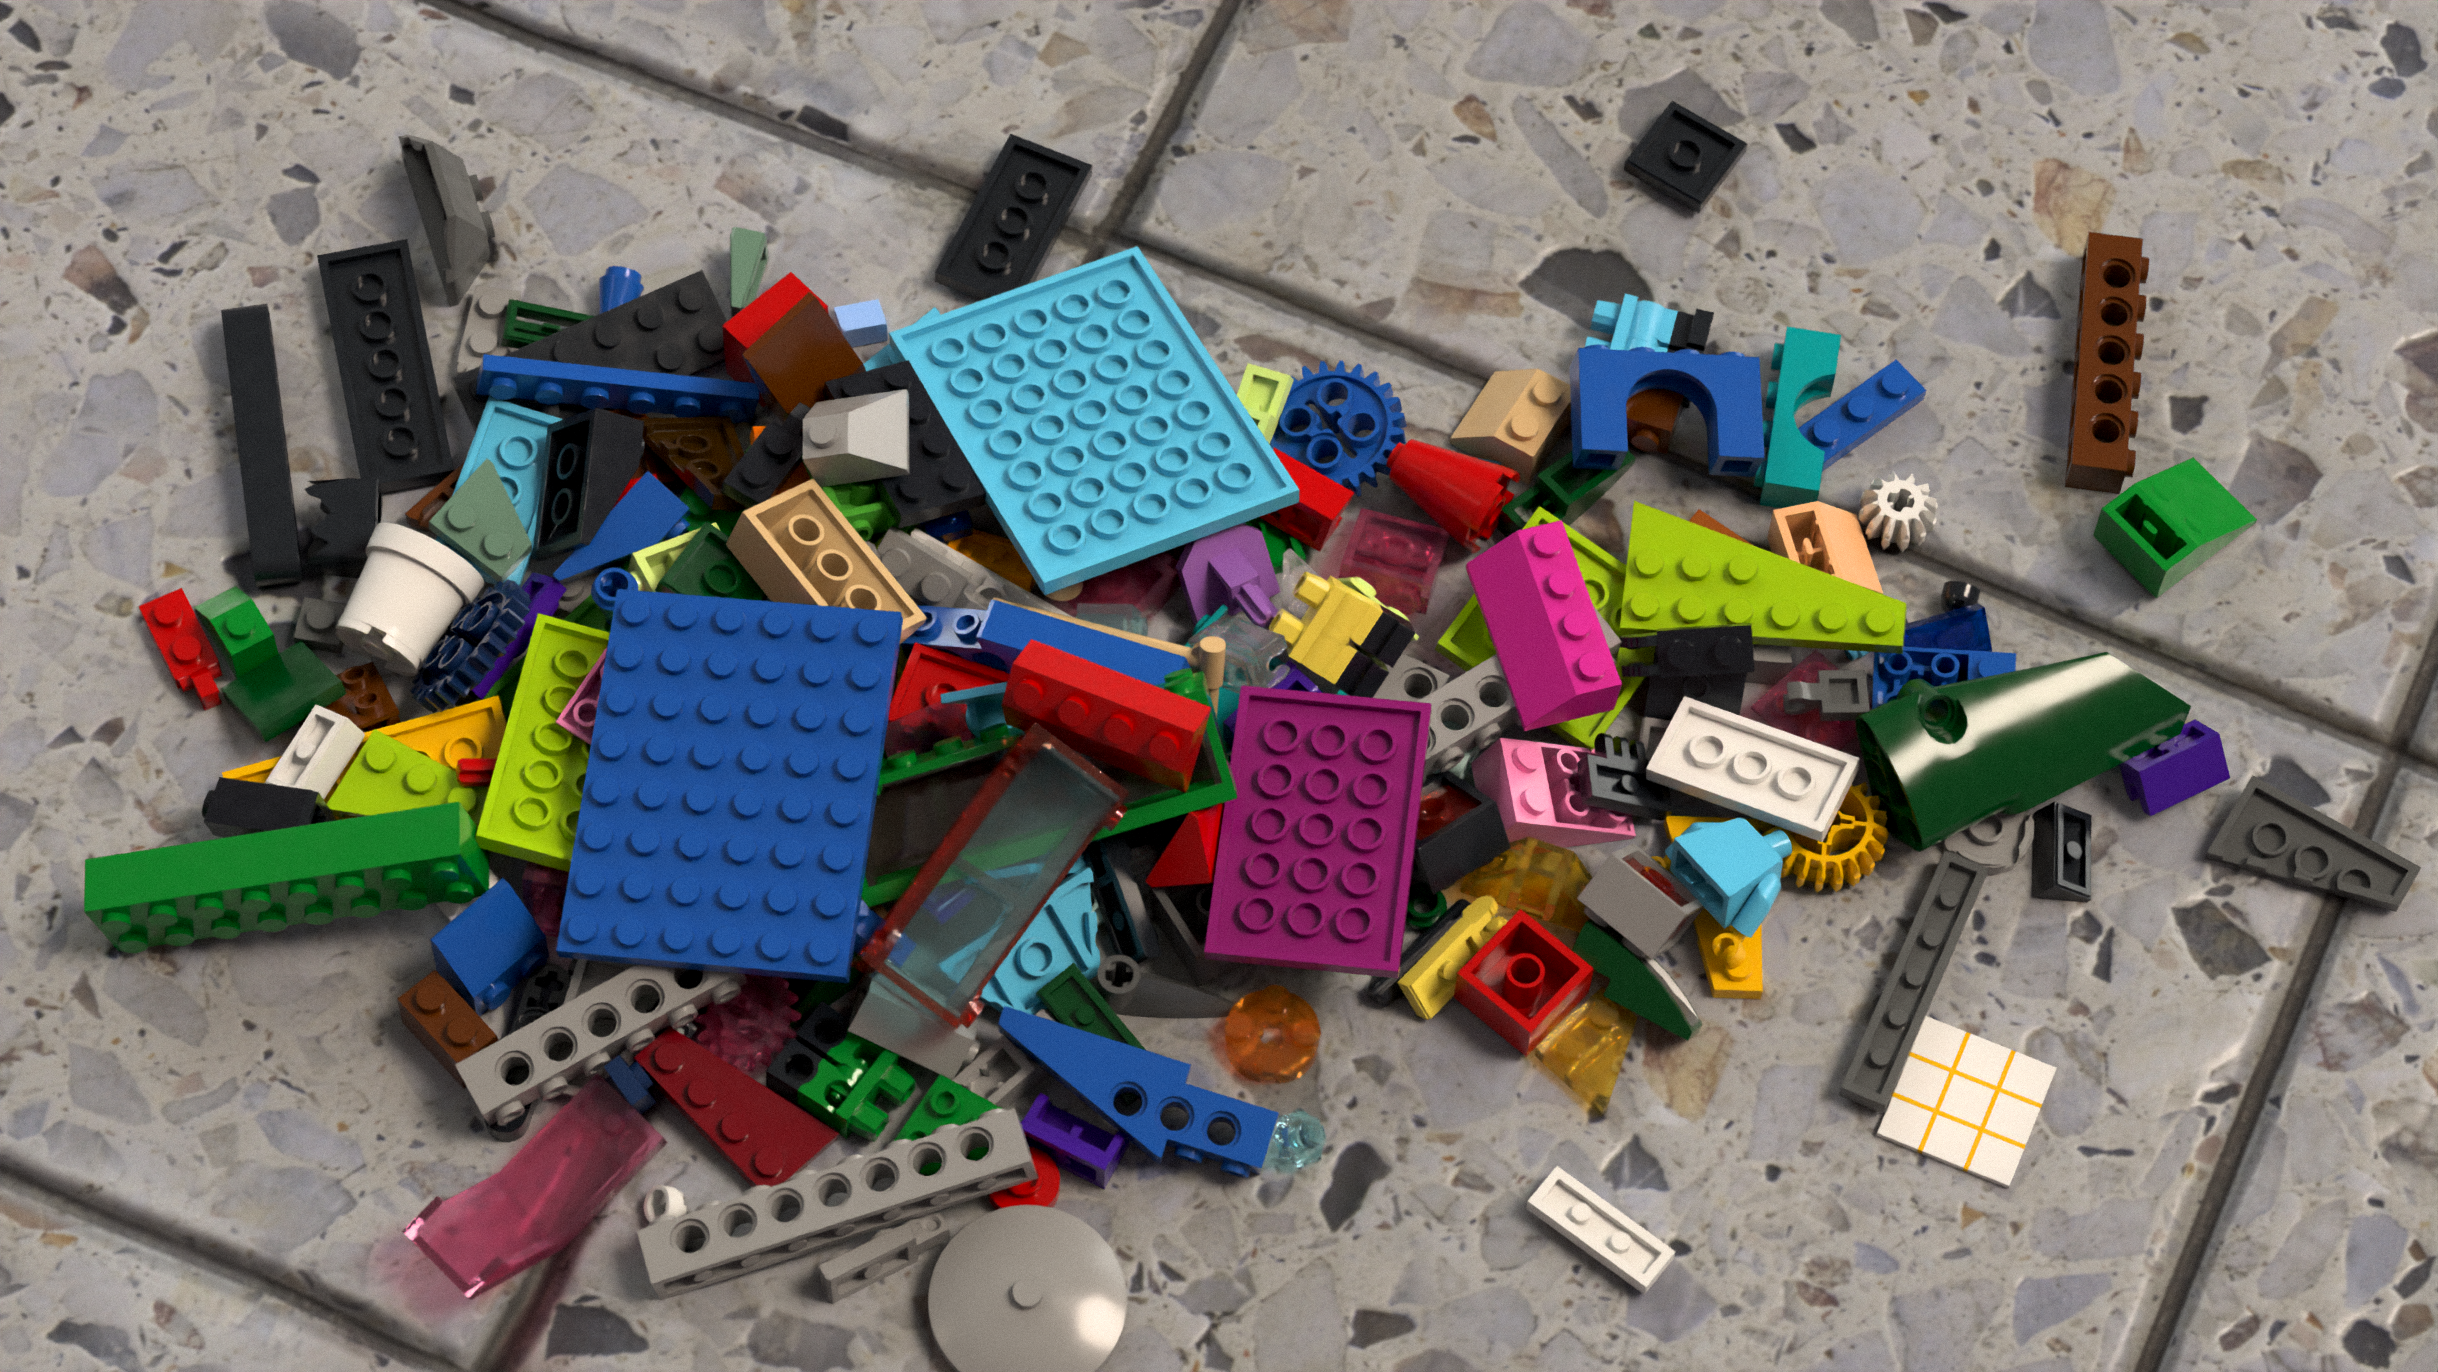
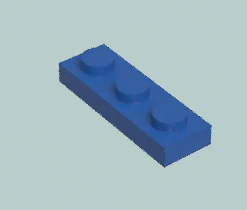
(1863, 412)

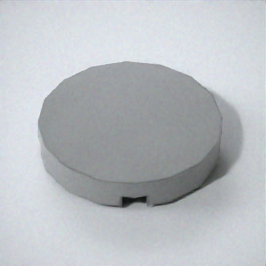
(1990, 847)

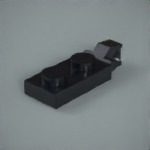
(768, 461)

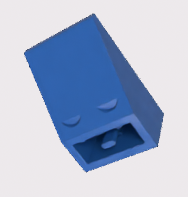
(1935, 667)

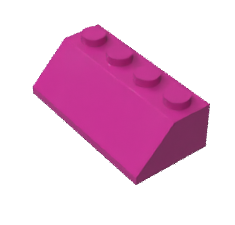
(1544, 627)

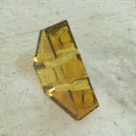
(1537, 879)

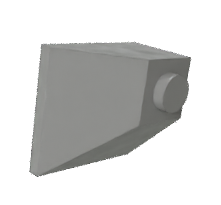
(857, 438)

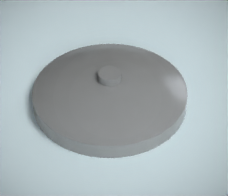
(1027, 1294)

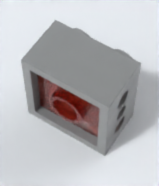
(1640, 902)

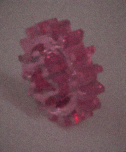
(743, 1040)

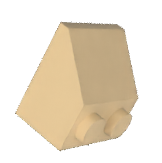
(1516, 420)

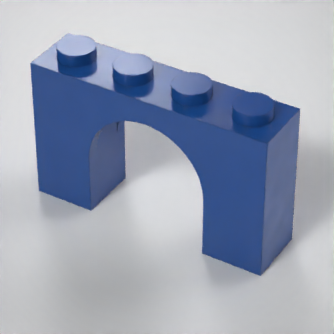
(1720, 386)

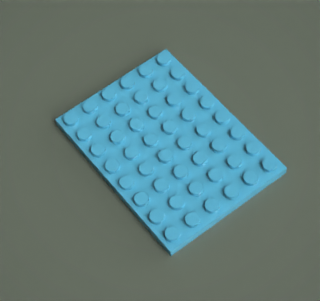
(1094, 419)

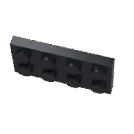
(1013, 220)
(939, 474)

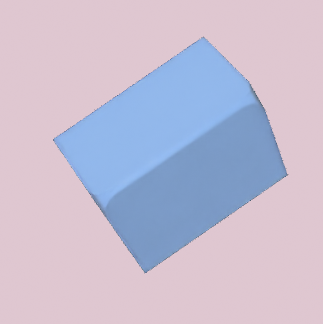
(862, 323)

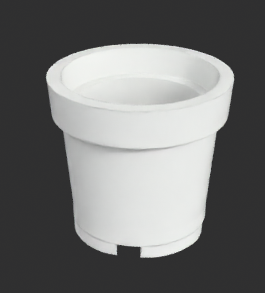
(405, 597)

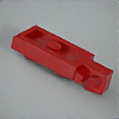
(183, 646)

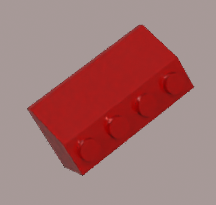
(1106, 714)

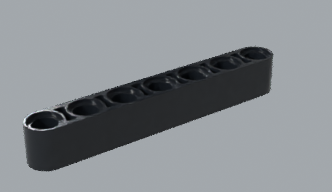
(262, 445)

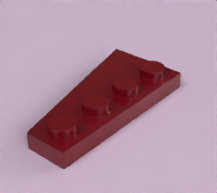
(737, 1115)

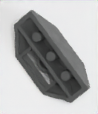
(448, 213)

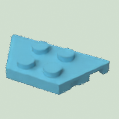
(1053, 941)

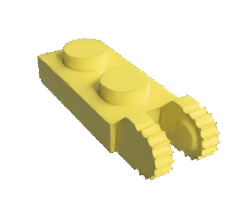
(1434, 976)

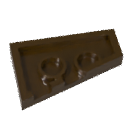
(699, 452)

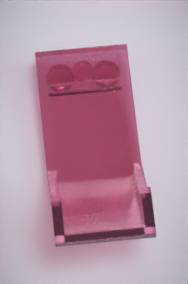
(541, 1194)

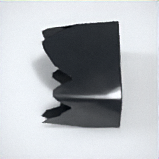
(342, 537)

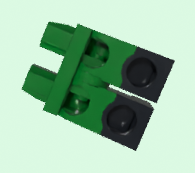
(839, 1075)

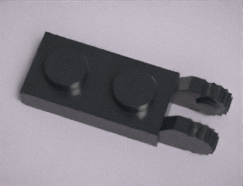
(1693, 651)
(1121, 900)

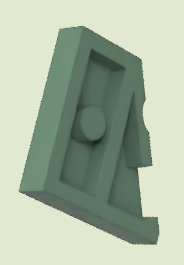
(484, 524)

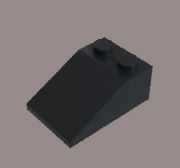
(583, 476)

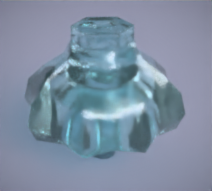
(1299, 1138)

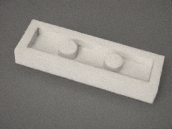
(1600, 1230)

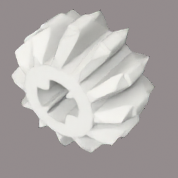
(1897, 511)

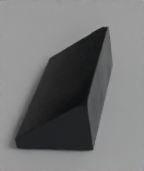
(2061, 854)

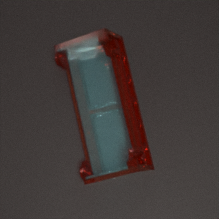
(990, 877)

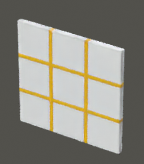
(1966, 1102)

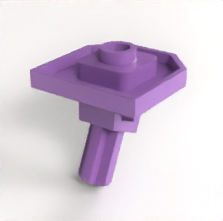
(1230, 571)

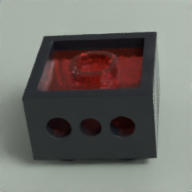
(1454, 832)

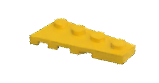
(1724, 981)

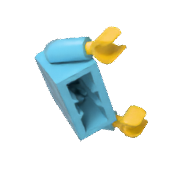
(1731, 875)

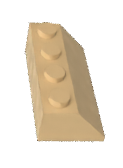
(811, 555)

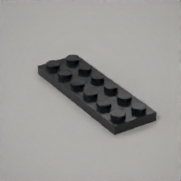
(659, 332)
(386, 365)

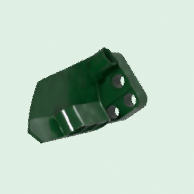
(2006, 741)

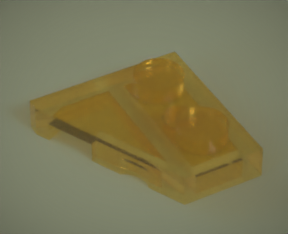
(1590, 1049)

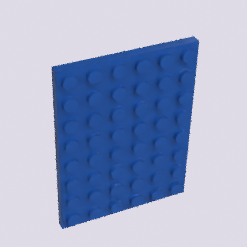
(731, 786)

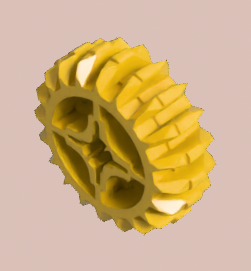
(1860, 828)

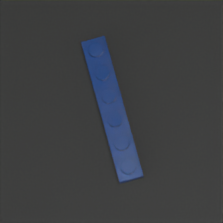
(616, 388)

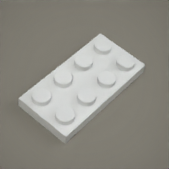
(1753, 768)

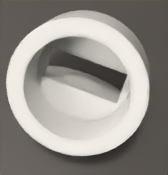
(661, 1198)

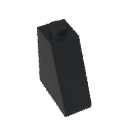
(256, 807)

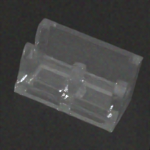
(1247, 653)

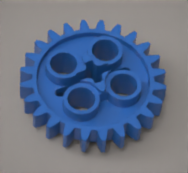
(1365, 408)

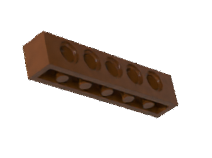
(2091, 462)

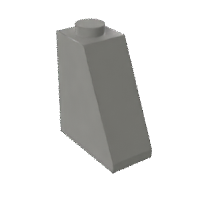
(908, 1032)

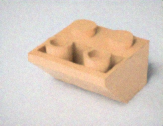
(1824, 540)

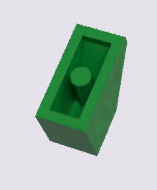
(237, 630)

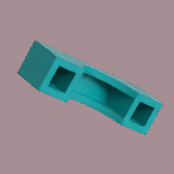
(1805, 374)

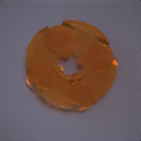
(1275, 1009)

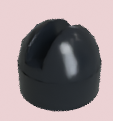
(1958, 595)

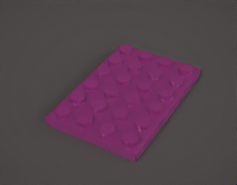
(1319, 832)

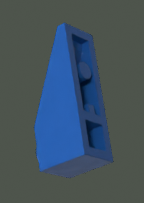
(638, 521)

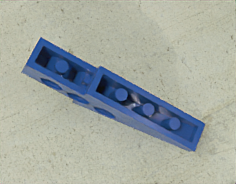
(1003, 631)
(1103, 1069)

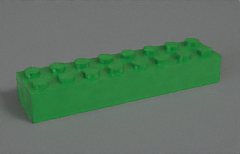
(286, 877)

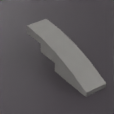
(1003, 1072)

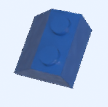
(490, 948)

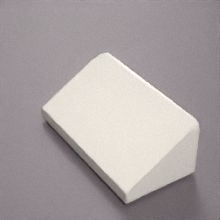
(317, 752)

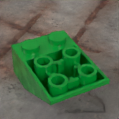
(2170, 524)

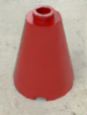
(1453, 488)

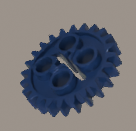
(471, 646)

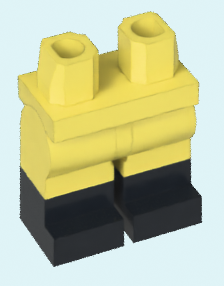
(1328, 626)

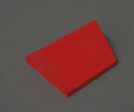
(1192, 851)

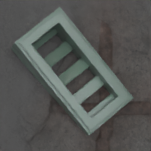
(747, 266)

